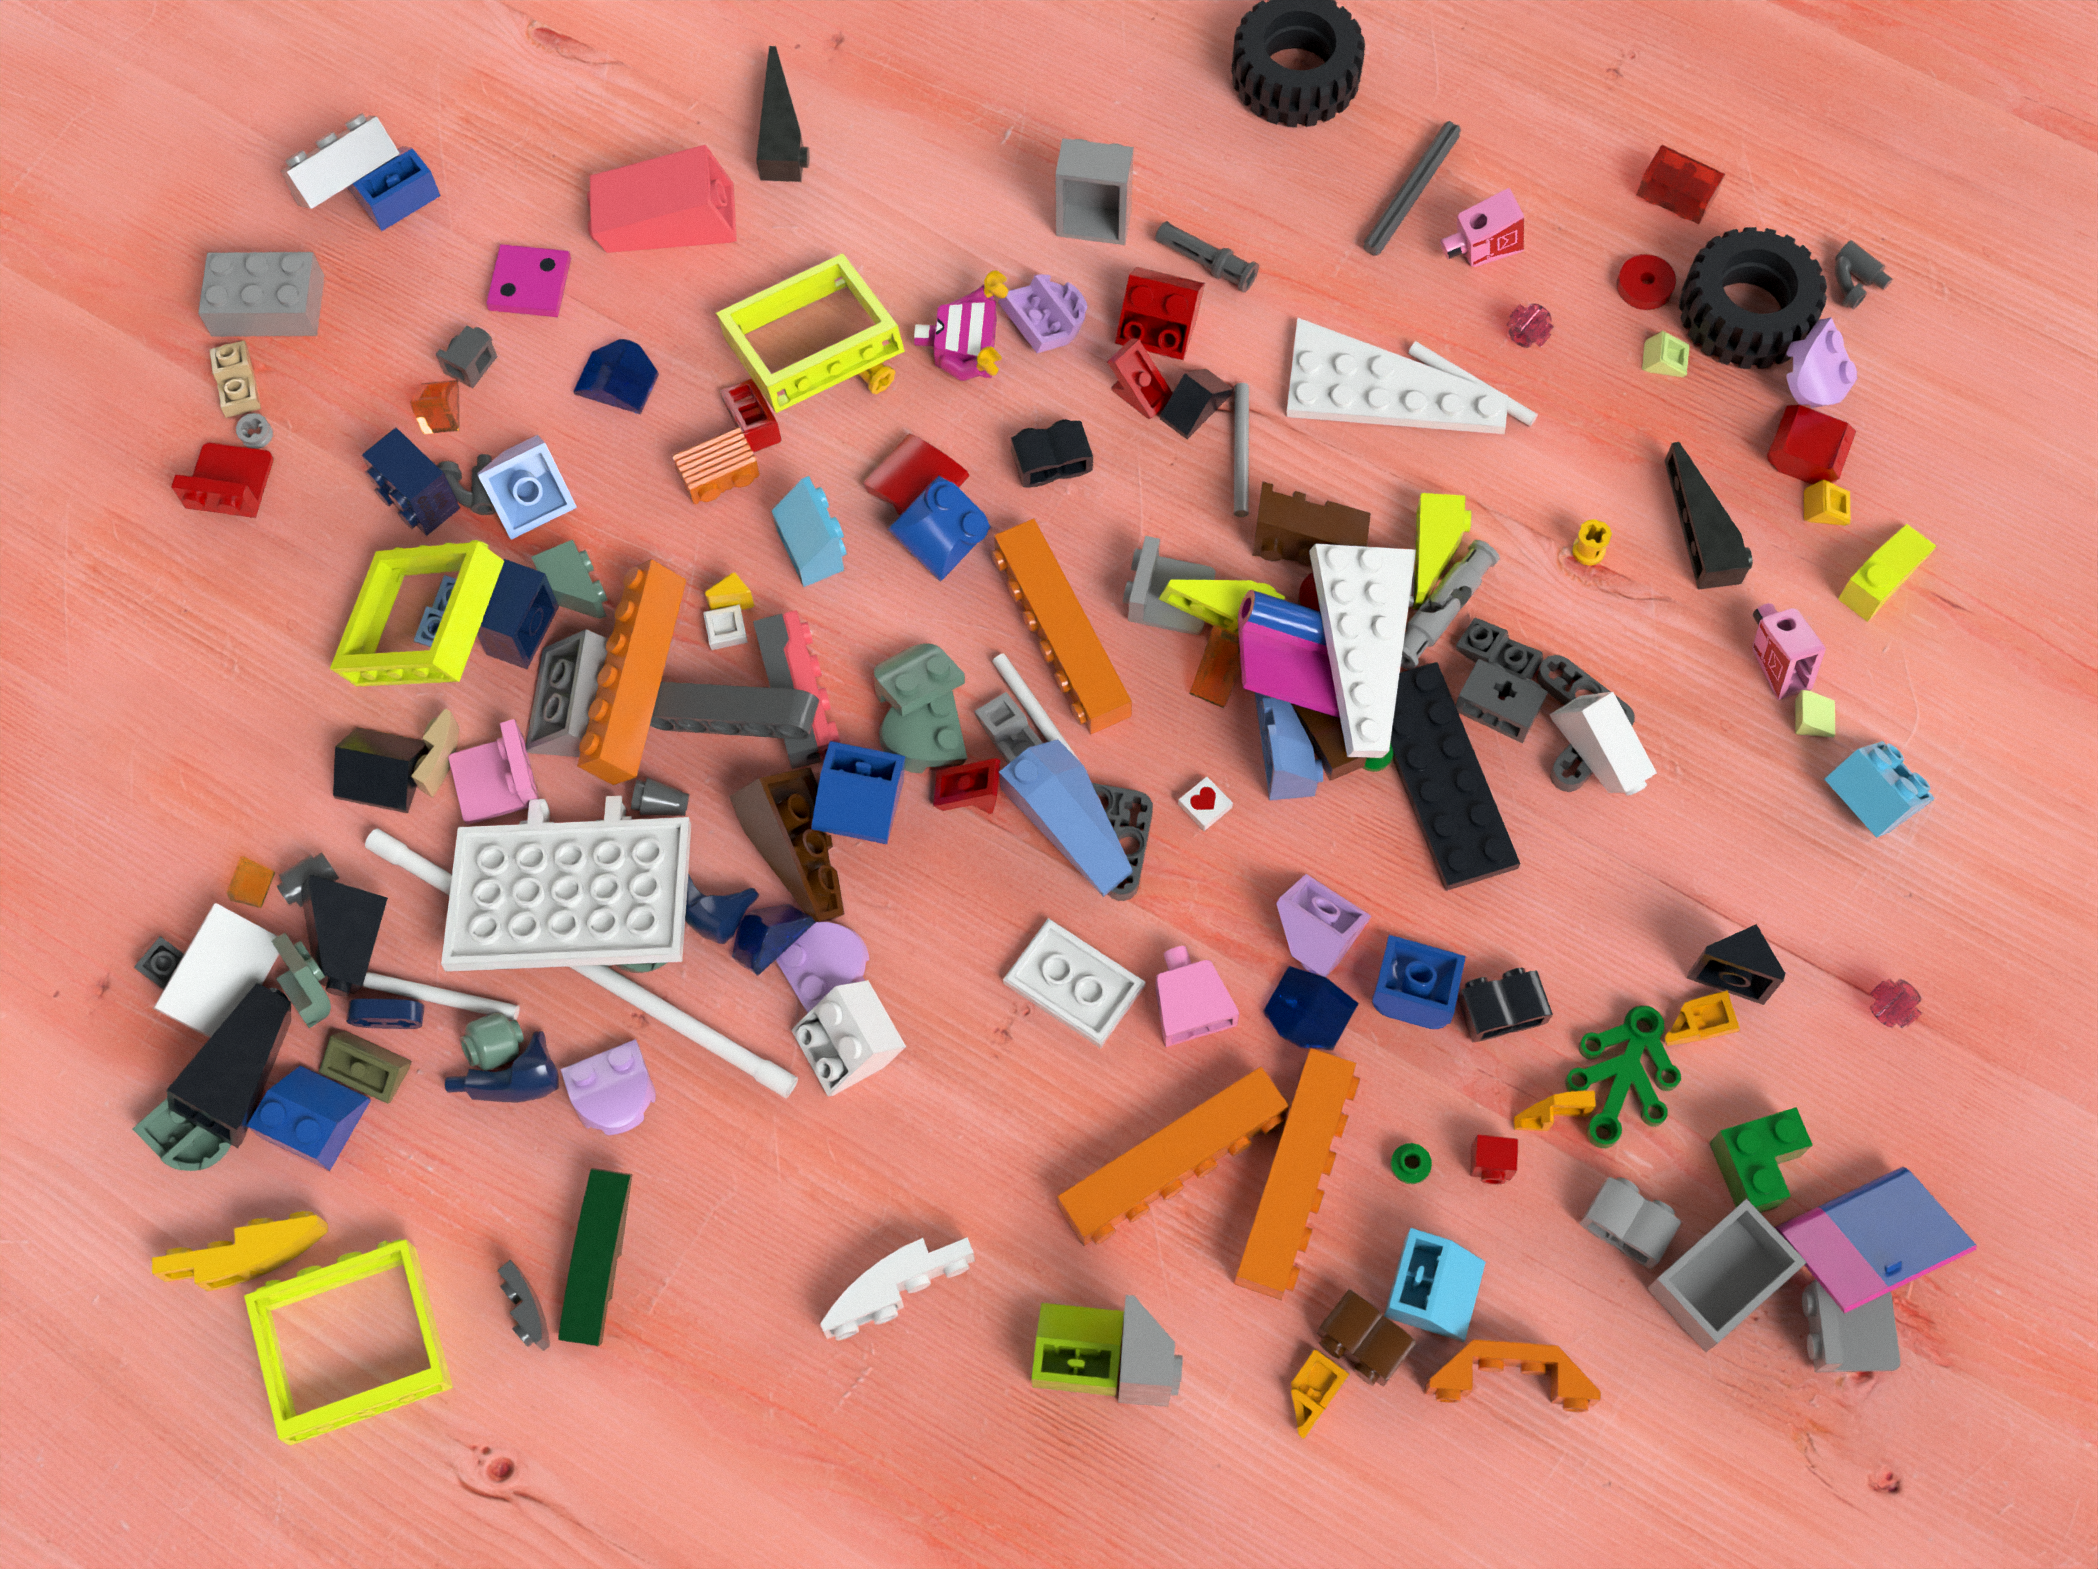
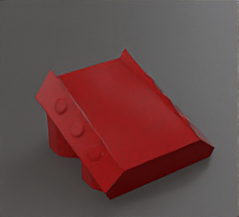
(1810, 445)

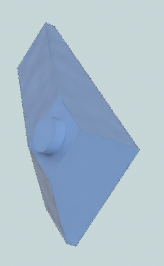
(1286, 751)
(1064, 806)

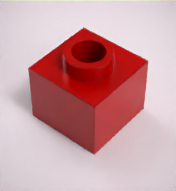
(1494, 1159)

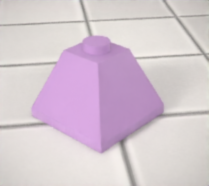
(1319, 924)

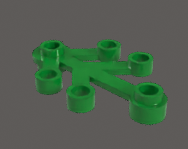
(1627, 1071)

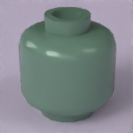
(491, 1041)

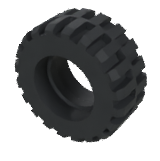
(1297, 94)
(1757, 260)

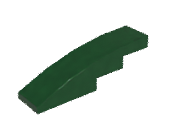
(595, 1257)

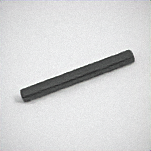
(1412, 188)

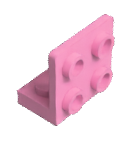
(494, 776)

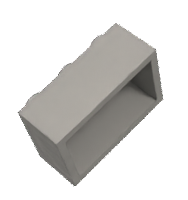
(1094, 191)
(261, 294)
(1726, 1275)

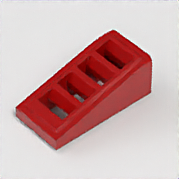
(756, 424)

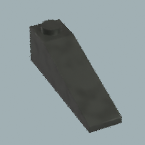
(780, 138)
(1709, 532)

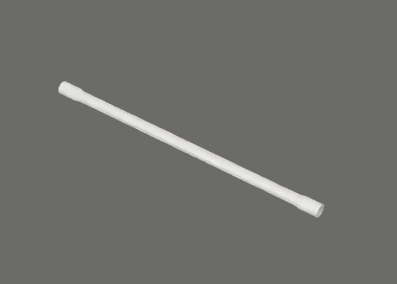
(762, 1070)

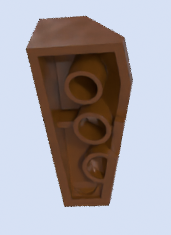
(778, 821)

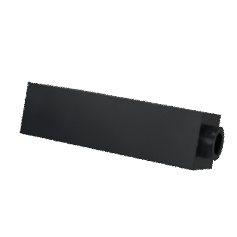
(232, 1068)

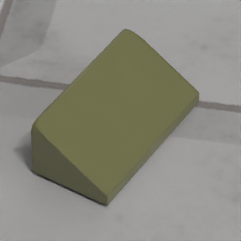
(364, 1066)

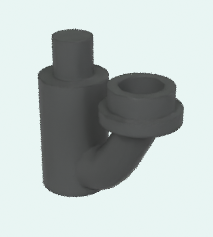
(1862, 265)
(477, 498)

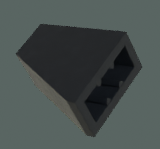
(341, 931)

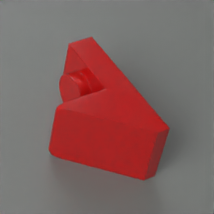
(1139, 379)
(967, 786)

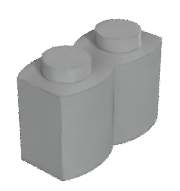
(1631, 1222)

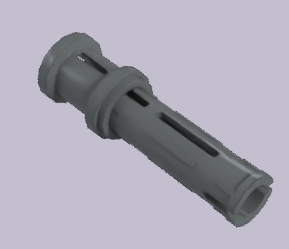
(1220, 262)

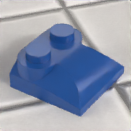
(940, 527)
(1418, 983)

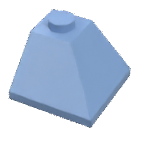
(526, 487)

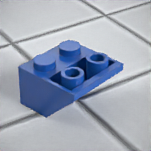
(395, 188)
(858, 792)

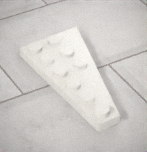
(1365, 384)
(1364, 623)

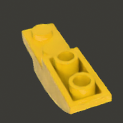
(256, 1251)

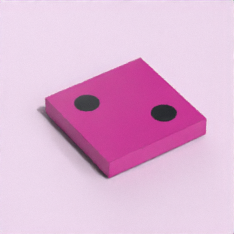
(529, 280)

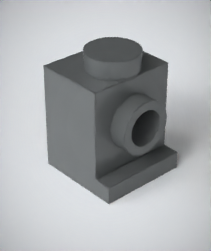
(468, 356)

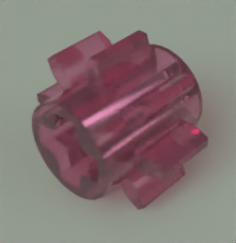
(1530, 325)
(1895, 1003)

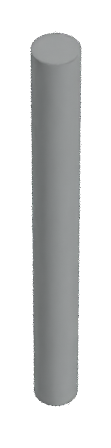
(1241, 450)

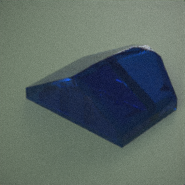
(618, 376)
(767, 934)
(1309, 1009)

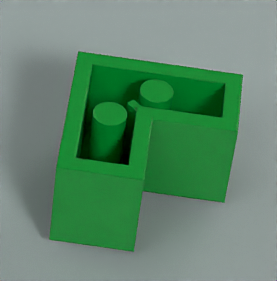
(1751, 1156)

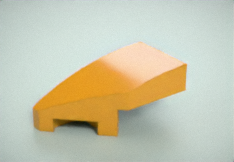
(1704, 1019)
(1541, 1114)
(1315, 1389)

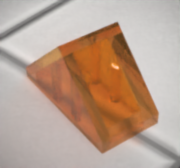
(437, 406)
(1218, 668)

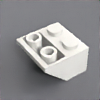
(848, 1036)

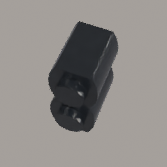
(1051, 453)
(1504, 1004)

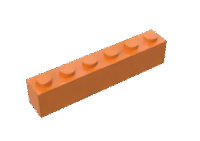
(1062, 627)
(631, 673)
(1172, 1156)
(1295, 1175)

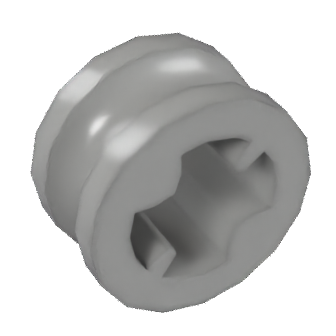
(253, 421)

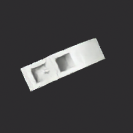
(877, 1290)

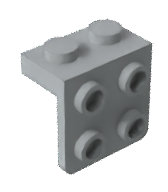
(1150, 579)
(1851, 1340)

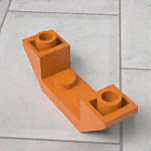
(1568, 1382)

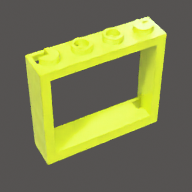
(826, 366)
(456, 632)
(317, 1280)

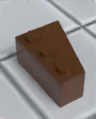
(1292, 526)

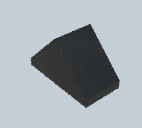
(1195, 401)

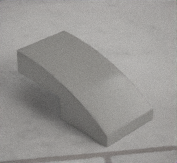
(1007, 727)

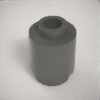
(295, 876)

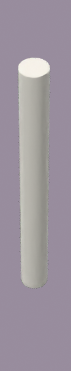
(1438, 362)
(1028, 700)
(440, 995)

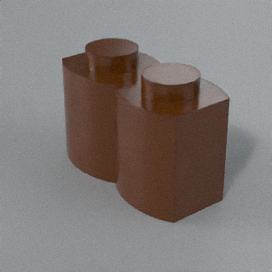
(1365, 1338)

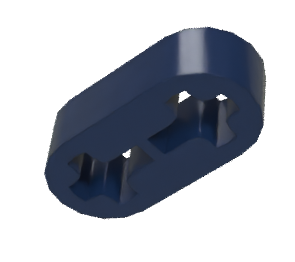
(385, 1013)

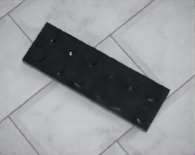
(1447, 782)

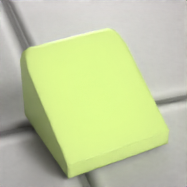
(1665, 355)
(1814, 715)

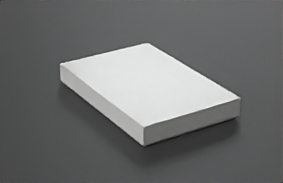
(217, 971)
(1074, 983)

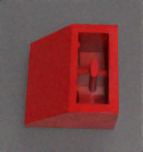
(1159, 312)

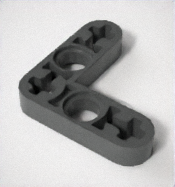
(1557, 689)
(1117, 811)

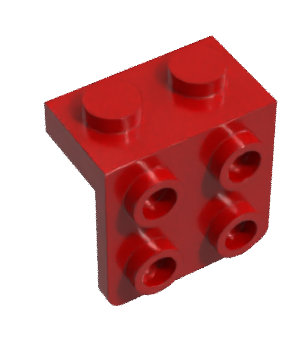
(226, 480)

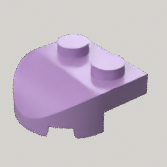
(1046, 312)
(1820, 367)
(823, 959)
(610, 1089)

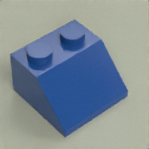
(309, 1116)

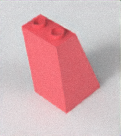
(663, 203)

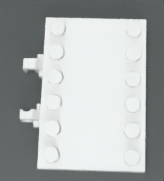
(568, 892)

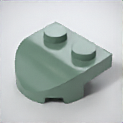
(916, 677)
(925, 736)
(302, 981)
(179, 1140)

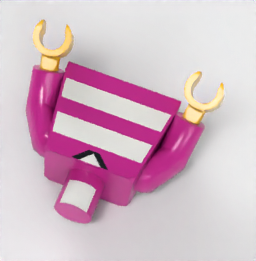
(966, 332)

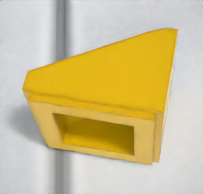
(1827, 504)
(728, 593)

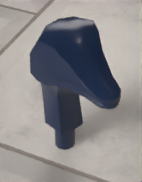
(716, 916)
(528, 1079)

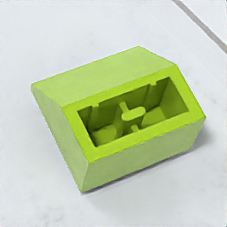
(1077, 1349)

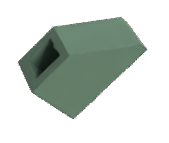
(569, 579)

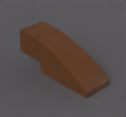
(1328, 742)

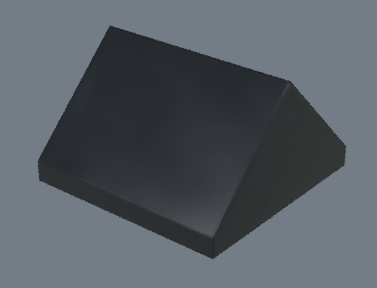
(377, 769)
(1740, 965)

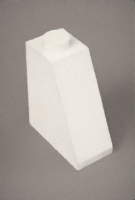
(1605, 741)

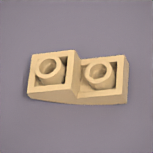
(235, 379)
(441, 740)

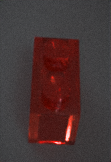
(1680, 184)

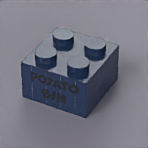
(410, 482)
(517, 614)

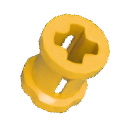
(878, 377)
(1591, 542)

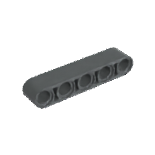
(734, 710)

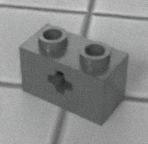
(1511, 716)

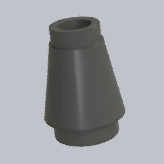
(658, 799)

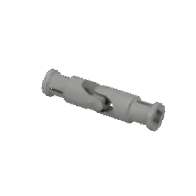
(1446, 601)

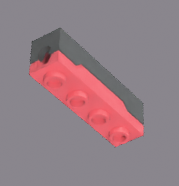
(790, 667)

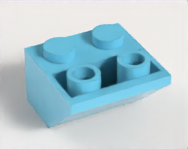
(809, 533)
(1880, 787)
(1435, 1285)

